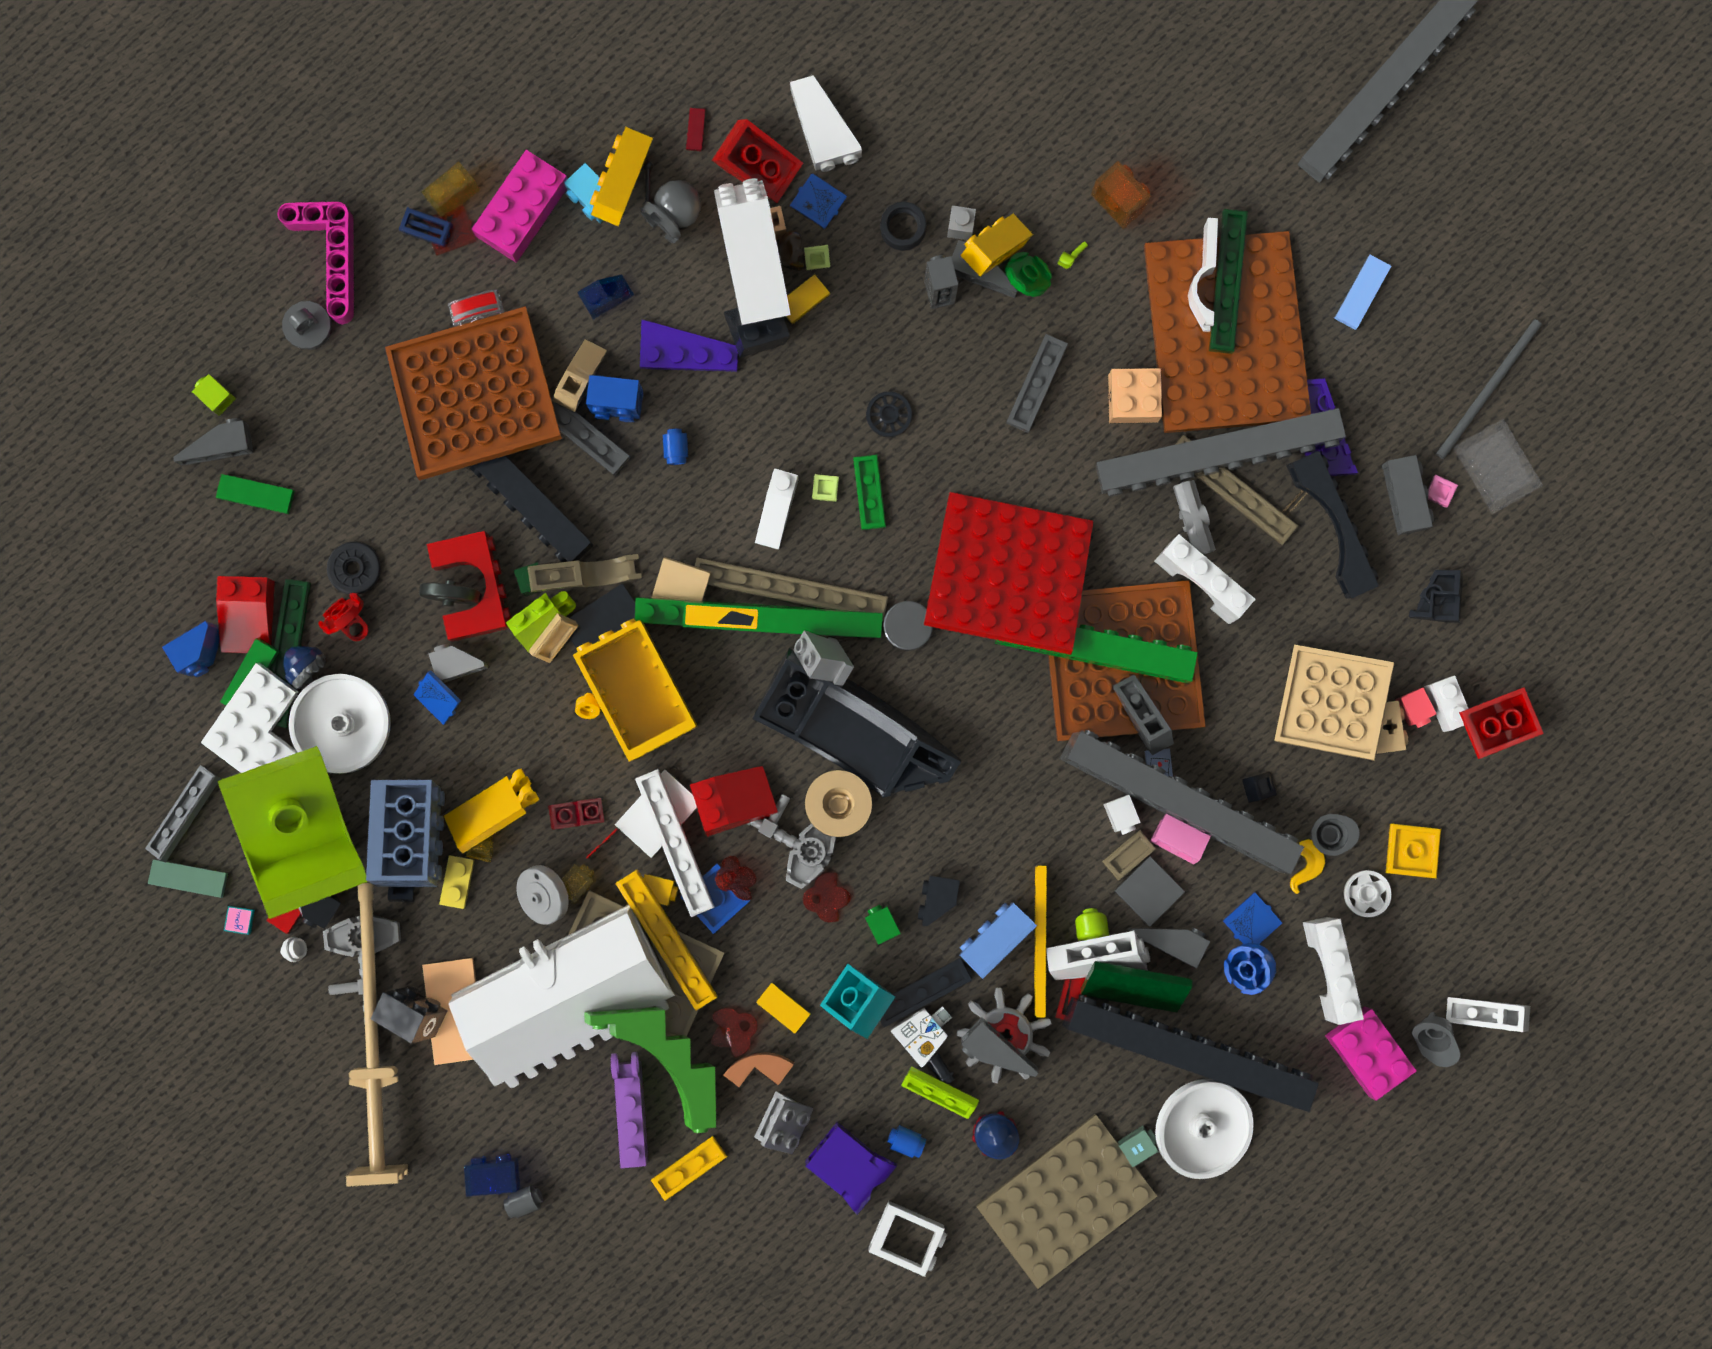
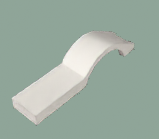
(1203, 315)

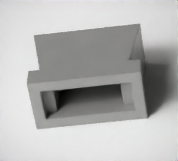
(823, 658)

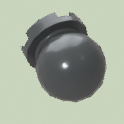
(674, 207)

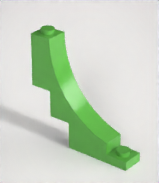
(647, 1030)

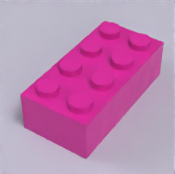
(520, 206)

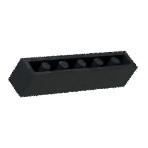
(535, 508)

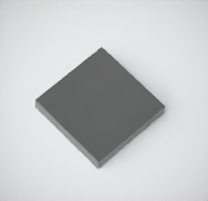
(1149, 891)

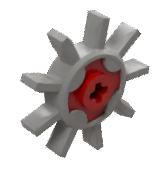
(1017, 1025)

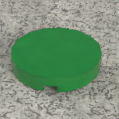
(1028, 274)

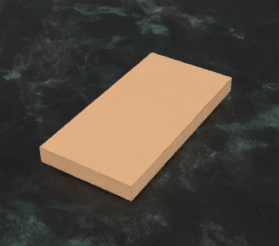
(441, 982)

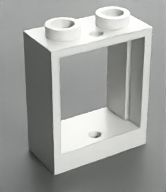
(882, 1230)

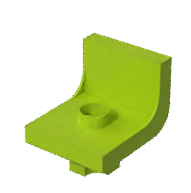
(292, 832)

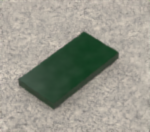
(1136, 986)

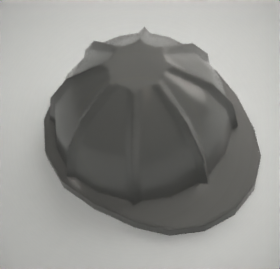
(1334, 834)

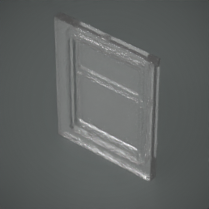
(1497, 466)

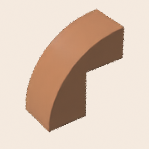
(770, 1064)

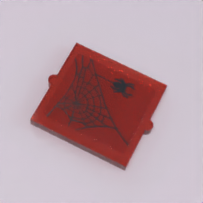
(460, 234)

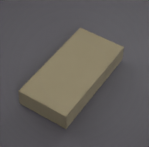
(1129, 855)

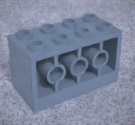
(389, 830)

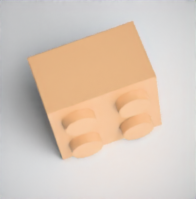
(1135, 395)

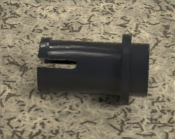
(940, 1069)

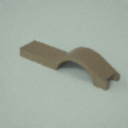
(582, 574)

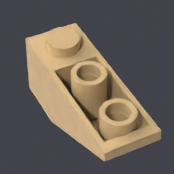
(576, 377)

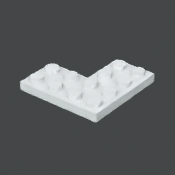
(245, 725)

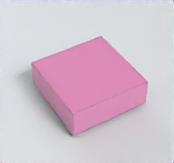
(1441, 491)

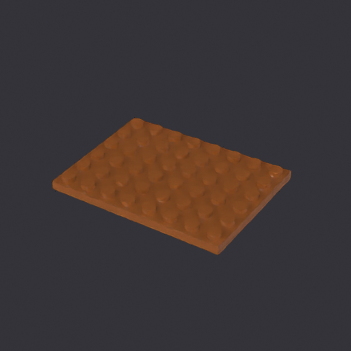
(1265, 373)

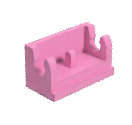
(1180, 839)

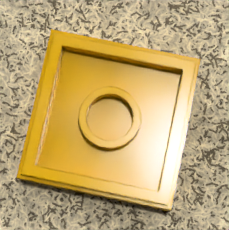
(1413, 851)

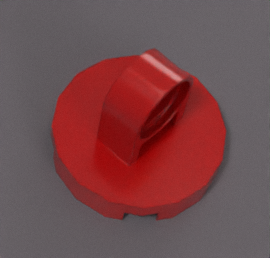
(343, 615)

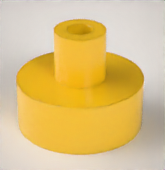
(587, 706)

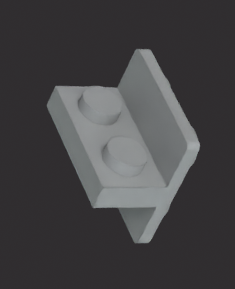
(783, 1124)

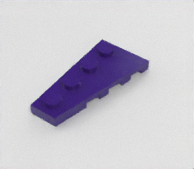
(680, 350)
(1339, 456)

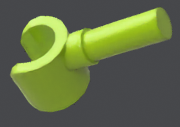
(1067, 260)

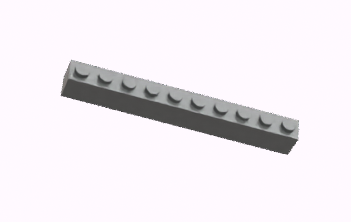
(1384, 86)
(1220, 451)

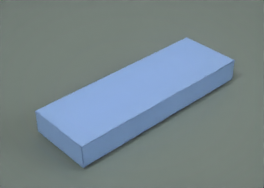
(1362, 292)

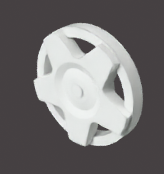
(1367, 893)

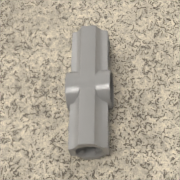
(1194, 517)

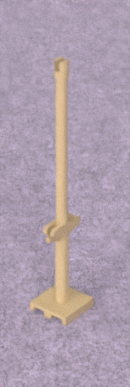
(373, 1076)

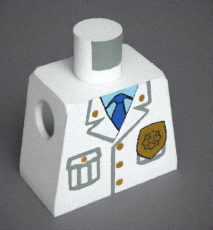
(922, 1033)

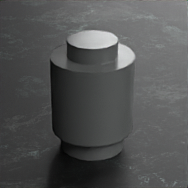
(523, 1202)

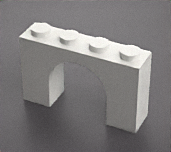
(1228, 597)
(1342, 1001)

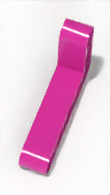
(334, 252)

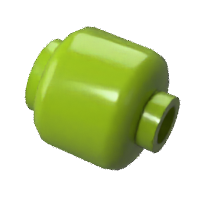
(1091, 925)

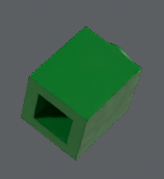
(881, 924)

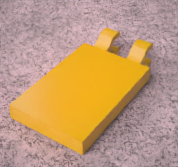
(490, 810)

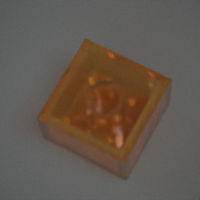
(1121, 194)

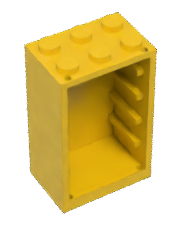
(634, 689)

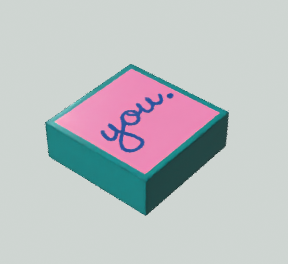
(239, 920)

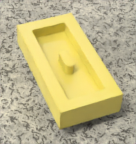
(456, 882)

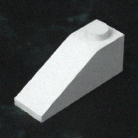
(776, 508)
(1488, 1014)

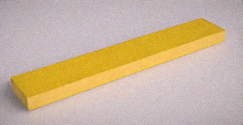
(666, 939)
(1040, 942)

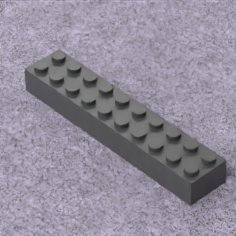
(1186, 804)

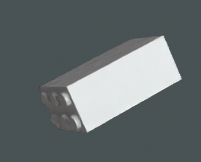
(752, 251)

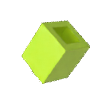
(213, 394)

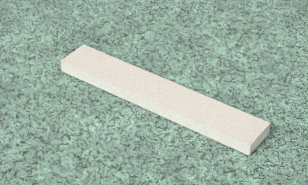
(674, 843)

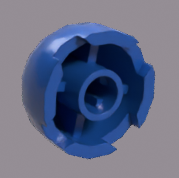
(1250, 968)

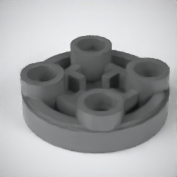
(906, 627)

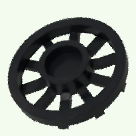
(888, 414)

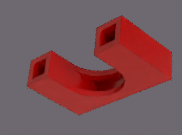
(490, 613)

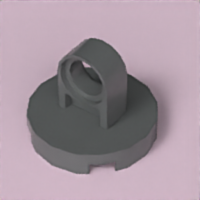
(306, 325)

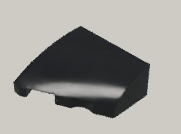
(1443, 591)

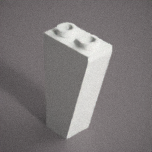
(823, 127)
(1077, 958)

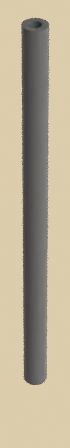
(1488, 389)

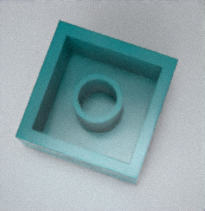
(857, 1001)

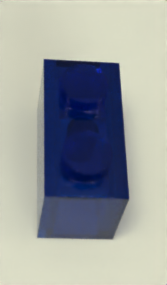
(491, 1176)

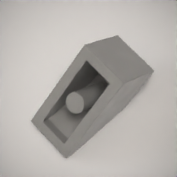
(453, 663)

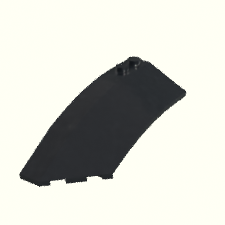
(854, 730)

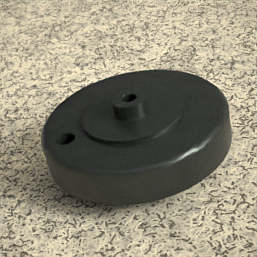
(449, 593)

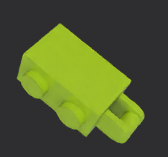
(535, 618)

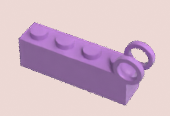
(630, 1111)

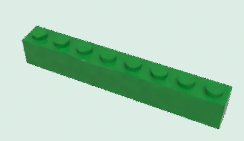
(1126, 654)

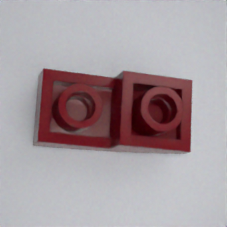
(576, 813)

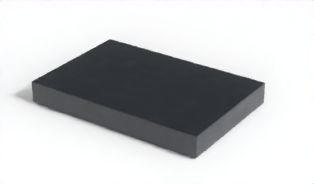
(603, 615)

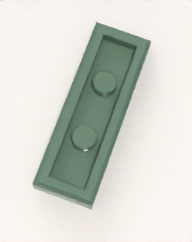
(187, 878)

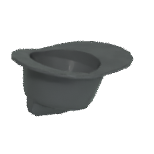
(1437, 1040)

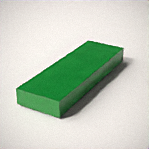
(869, 492)
(255, 494)
(258, 653)

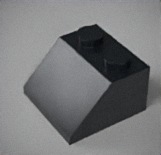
(756, 336)

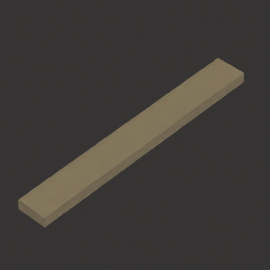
(790, 588)

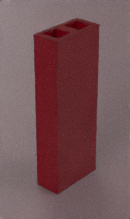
(695, 129)

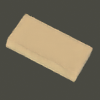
(553, 638)

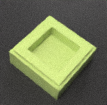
(825, 487)

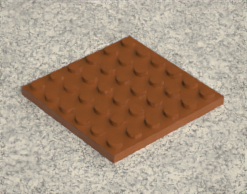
(472, 393)
(1085, 691)

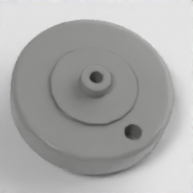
(542, 894)

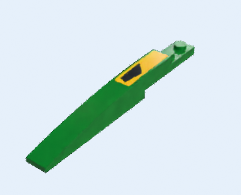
(758, 617)

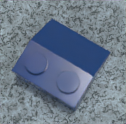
(194, 649)

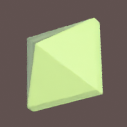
(817, 257)

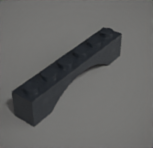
(1353, 569)

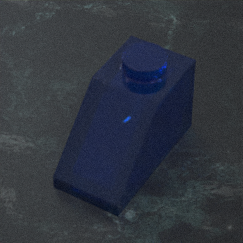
(605, 295)

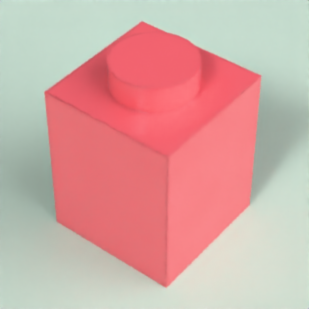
(1417, 707)

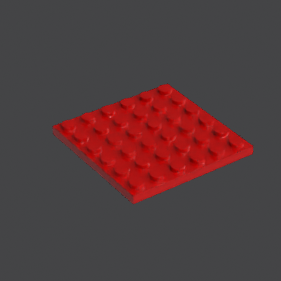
(1009, 573)

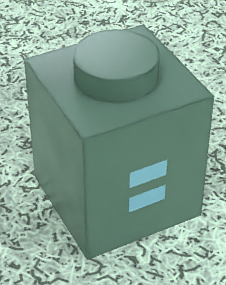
(1138, 1145)

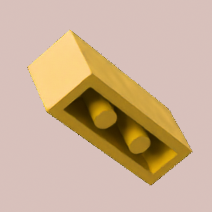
(995, 244)

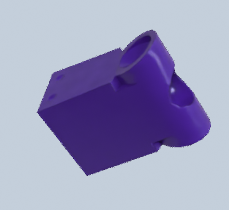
(849, 1166)

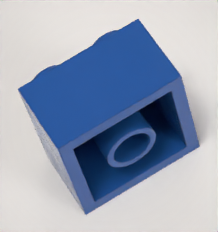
(614, 398)

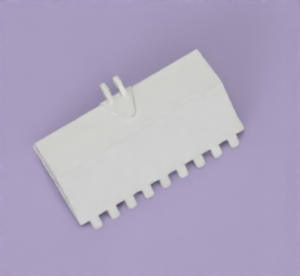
(540, 1001)

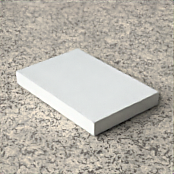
(638, 824)

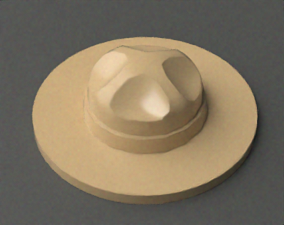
(838, 803)

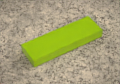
(939, 1092)

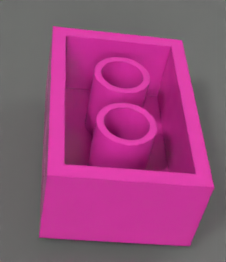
(1371, 1054)

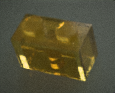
(450, 190)

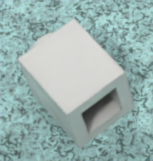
(1122, 814)

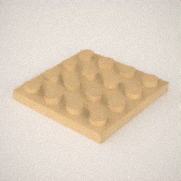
(1334, 702)

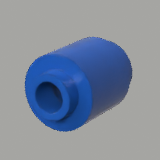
(675, 447)
(906, 1142)

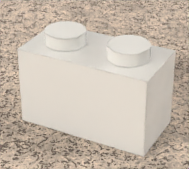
(1447, 702)

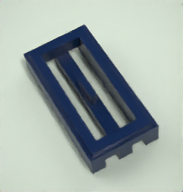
(443, 233)

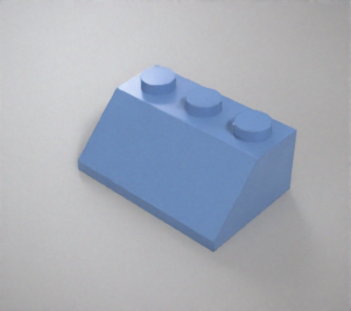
(996, 939)

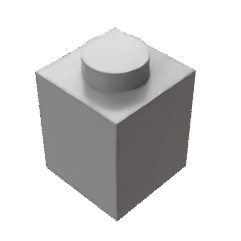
(961, 222)

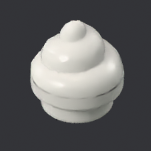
(294, 949)

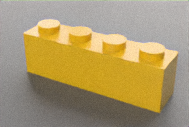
(621, 176)

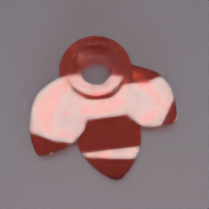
(735, 878)
(829, 896)
(729, 1030)

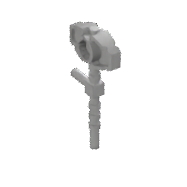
(809, 852)
(346, 940)

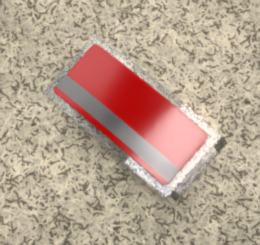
(475, 307)

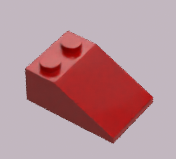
(753, 154)
(244, 611)
(1501, 723)
(733, 799)

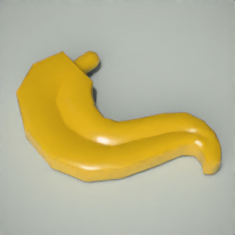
(1314, 865)

